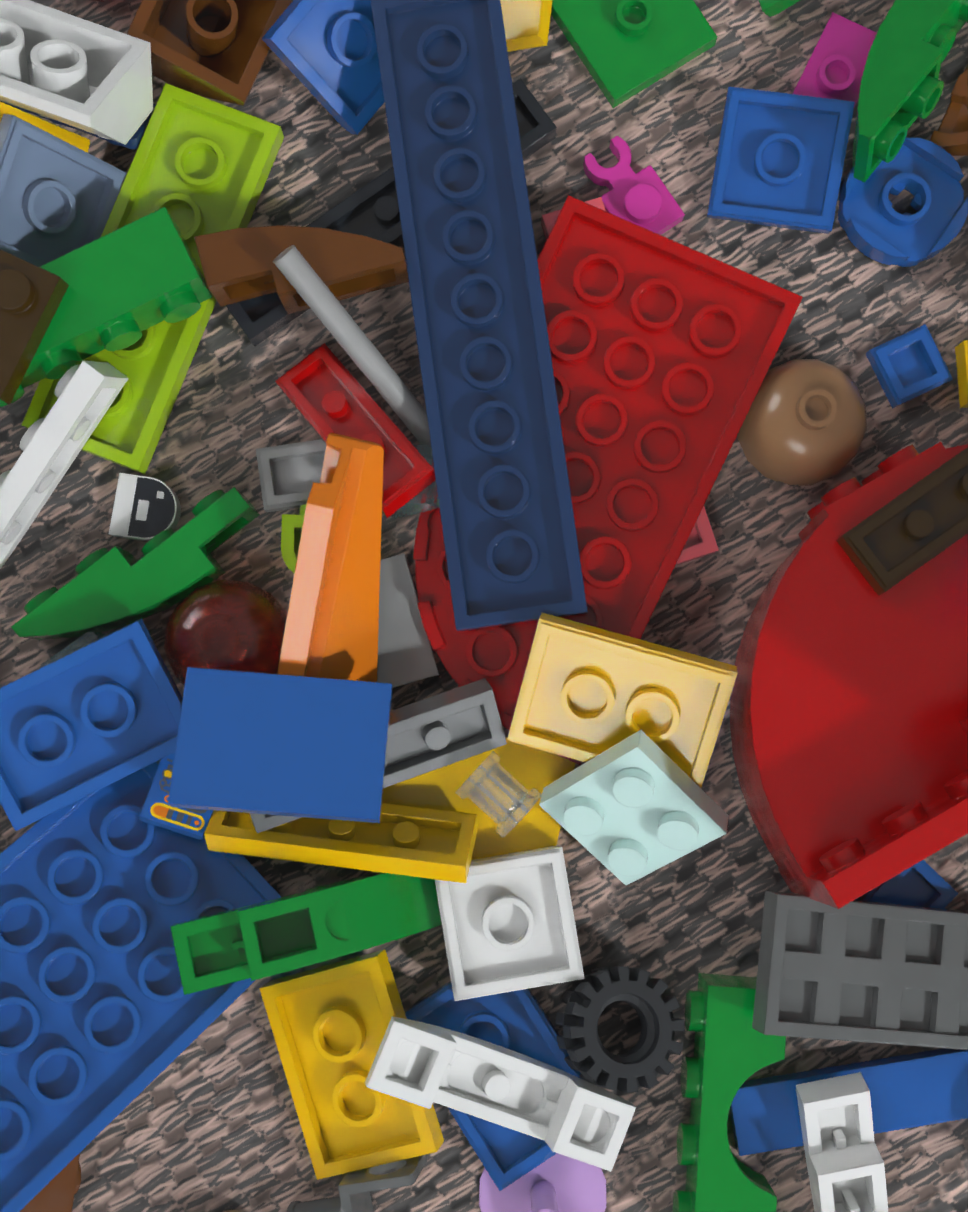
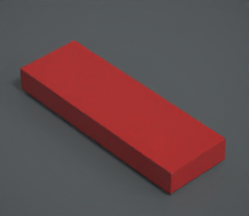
(339, 405)

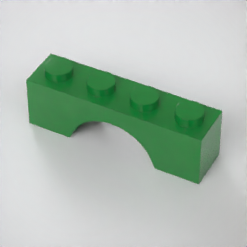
(723, 1059)

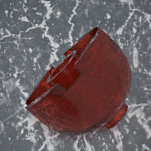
(226, 628)

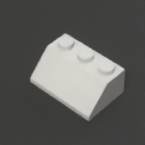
(74, 70)

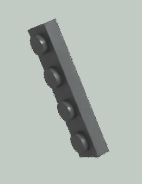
(431, 737)

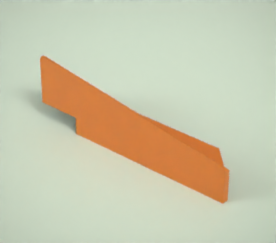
(337, 569)

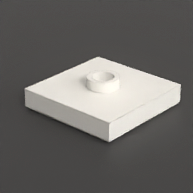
(510, 924)

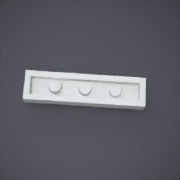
(53, 445)

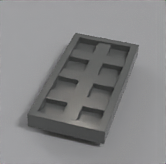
(862, 972)

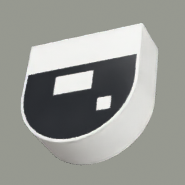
(143, 508)

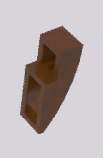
(241, 263)

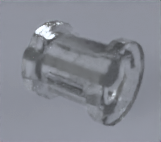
(498, 794)

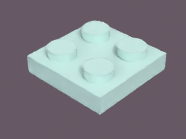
(634, 808)

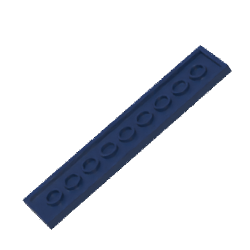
(478, 312)

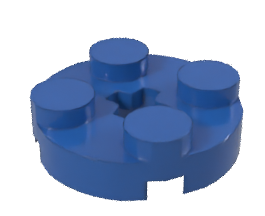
(905, 238)

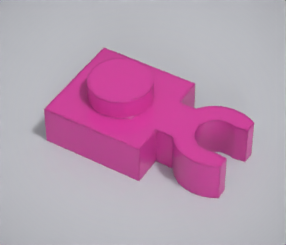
(633, 196)

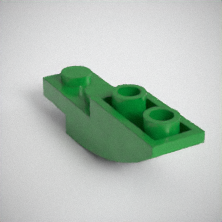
(902, 77)
(120, 590)
(302, 929)

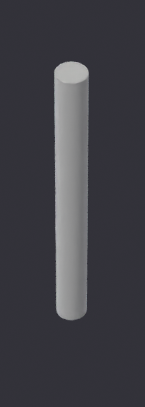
(354, 341)

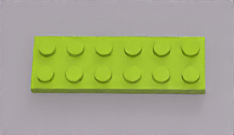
(209, 175)

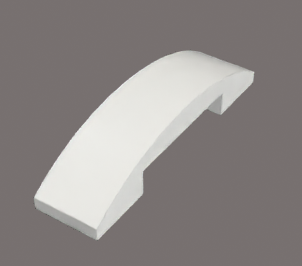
(502, 1087)

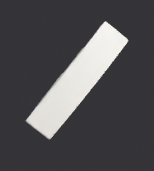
(840, 1145)

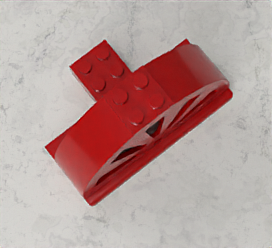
(855, 701)

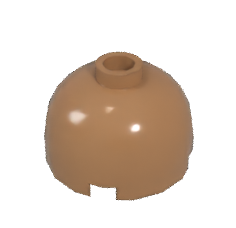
(804, 423)

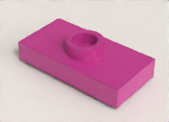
(837, 61)

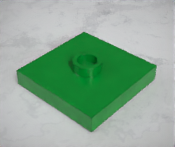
(632, 41)

